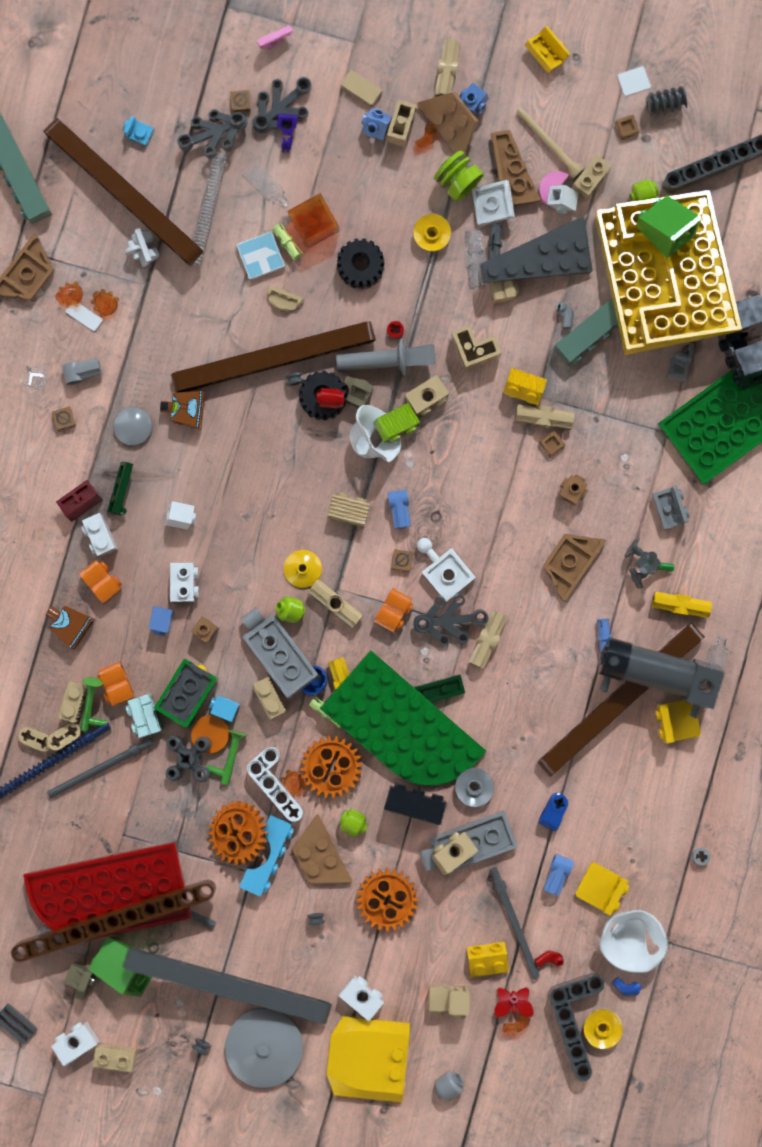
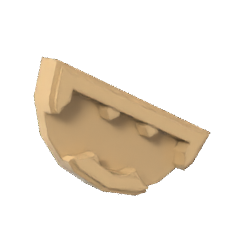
(283, 300)

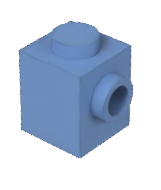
(161, 621)

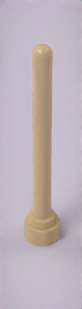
(574, 169)

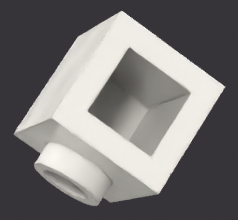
(562, 198)
(180, 515)

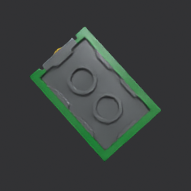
(186, 693)

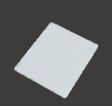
(634, 81)

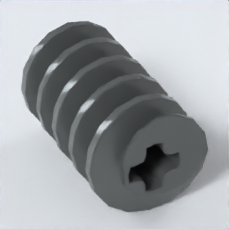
(666, 100)

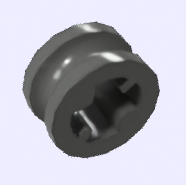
(294, 379)
(316, 918)
(201, 1046)

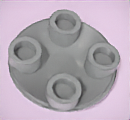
(132, 426)

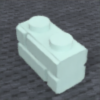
(144, 716)

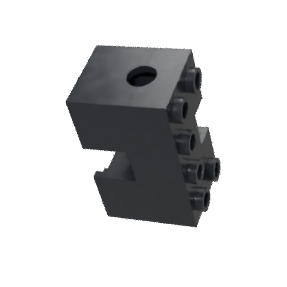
(744, 359)

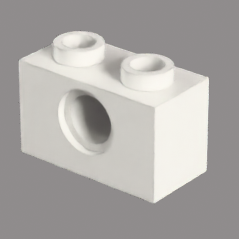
(365, 1008)
(68, 1052)

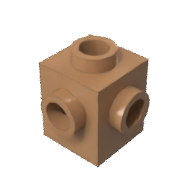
(573, 496)

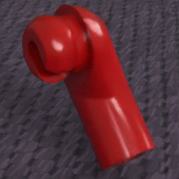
(551, 957)

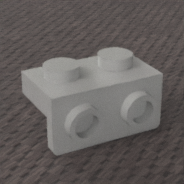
(670, 507)

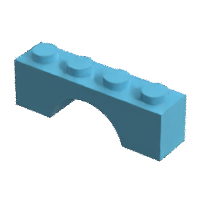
(257, 878)

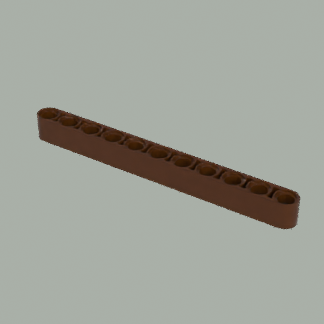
(123, 191)
(273, 357)
(612, 707)
(106, 926)

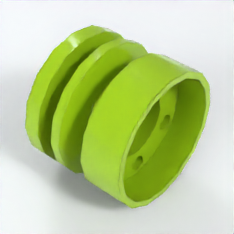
(455, 172)

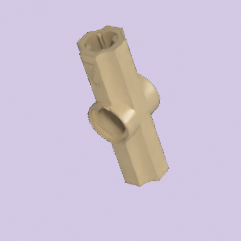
(447, 67)
(544, 416)
(345, 611)
(488, 639)

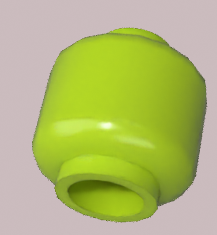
(644, 190)
(290, 609)
(353, 822)

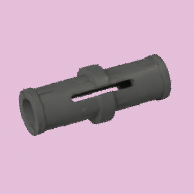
(495, 240)

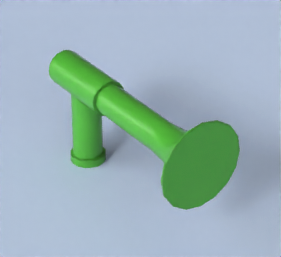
(92, 684)
(226, 773)

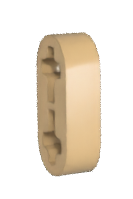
(65, 740)
(34, 743)

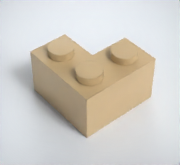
(472, 352)
(449, 999)

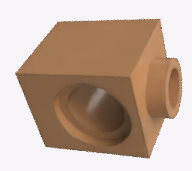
(205, 629)

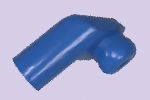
(627, 990)

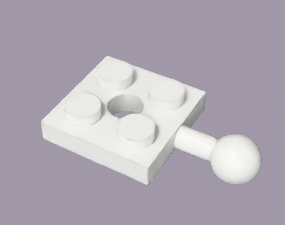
(447, 561)

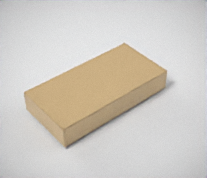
(361, 88)

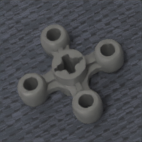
(194, 759)

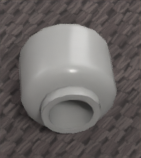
(449, 1085)

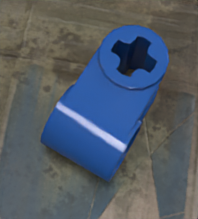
(551, 815)

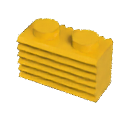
(524, 386)

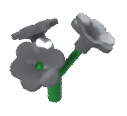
(647, 562)

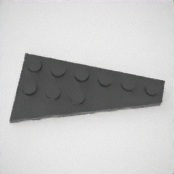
(550, 255)

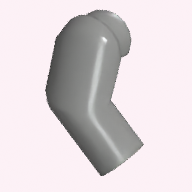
(567, 314)

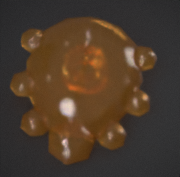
(70, 294)
(105, 302)
(293, 783)

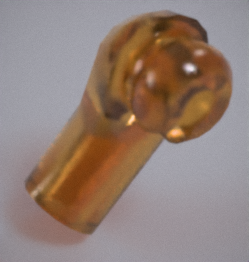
(428, 138)
(518, 1026)

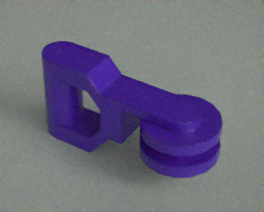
(287, 118)

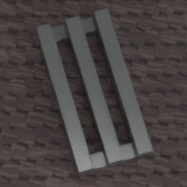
(9, 1028)

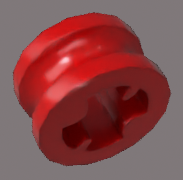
(396, 324)

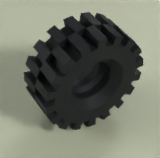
(364, 277)
(309, 389)

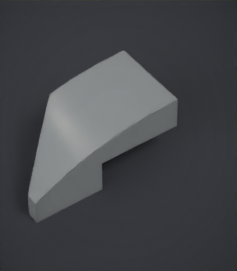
(680, 364)

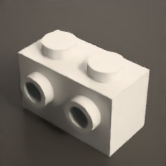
(99, 534)
(183, 582)

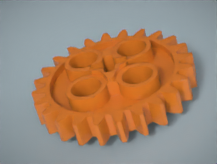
(315, 759)
(251, 823)
(396, 883)

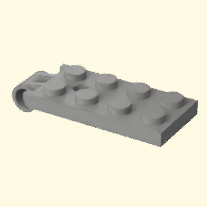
(283, 658)
(489, 835)

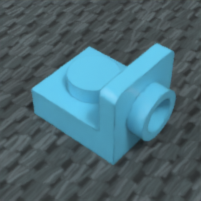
(137, 131)

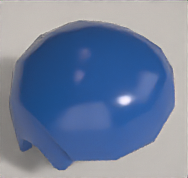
(318, 684)

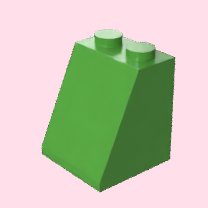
(668, 225)
(109, 968)

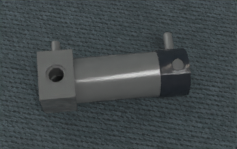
(661, 672)

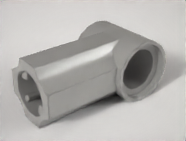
(76, 372)

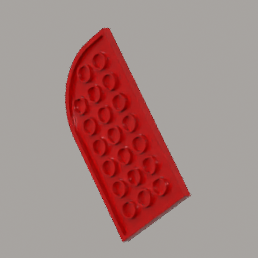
(107, 883)

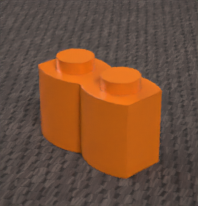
(100, 581)
(393, 610)
(116, 684)

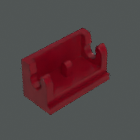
(79, 500)

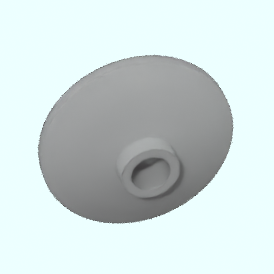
(482, 794)

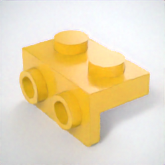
(547, 49)
(487, 959)

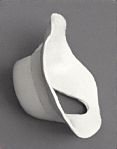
(361, 434)
(627, 945)

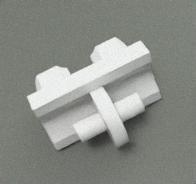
(139, 249)

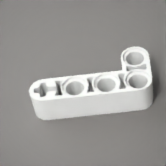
(278, 786)

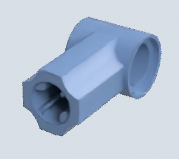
(399, 504)
(560, 869)

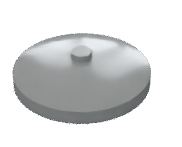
(264, 1047)

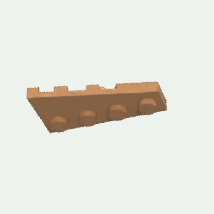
(512, 168)

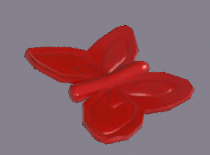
(515, 1000)

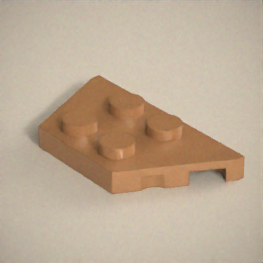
(451, 119)
(27, 272)
(570, 561)
(319, 856)

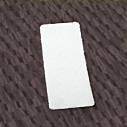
(84, 316)

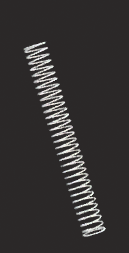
(222, 157)

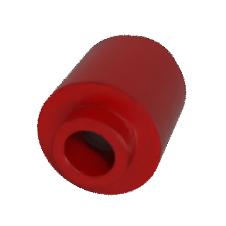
(330, 398)

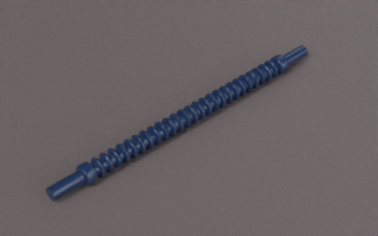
(89, 737)

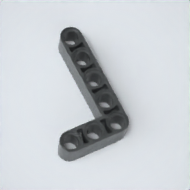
(570, 1021)

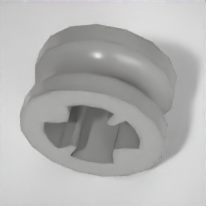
(697, 861)

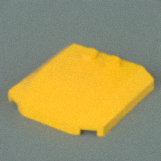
(368, 1058)

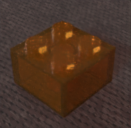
(313, 221)

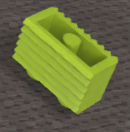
(396, 422)

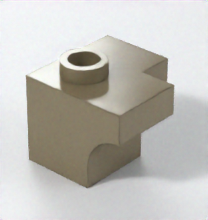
(359, 391)
(80, 979)

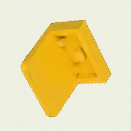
(676, 721)
(602, 888)

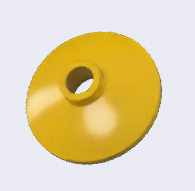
(436, 224)
(310, 575)
(608, 1037)

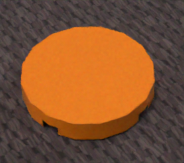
(214, 729)

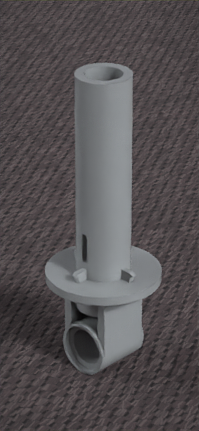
(401, 357)

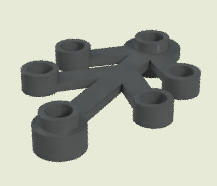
(280, 107)
(214, 131)
(448, 620)

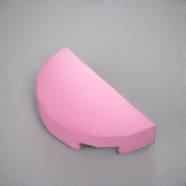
(274, 39)
(551, 179)

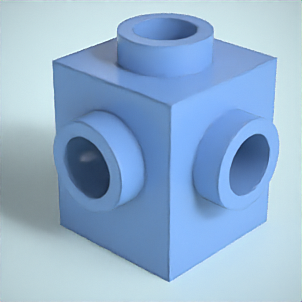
(474, 98)
(376, 123)

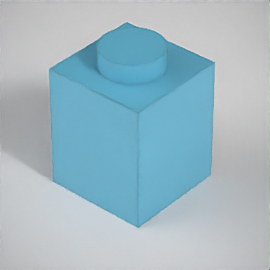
(224, 708)

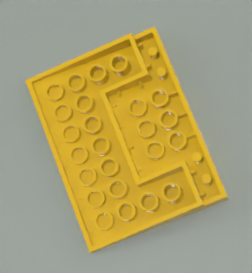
(666, 298)

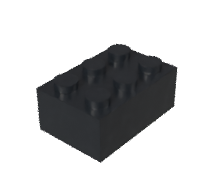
(415, 804)

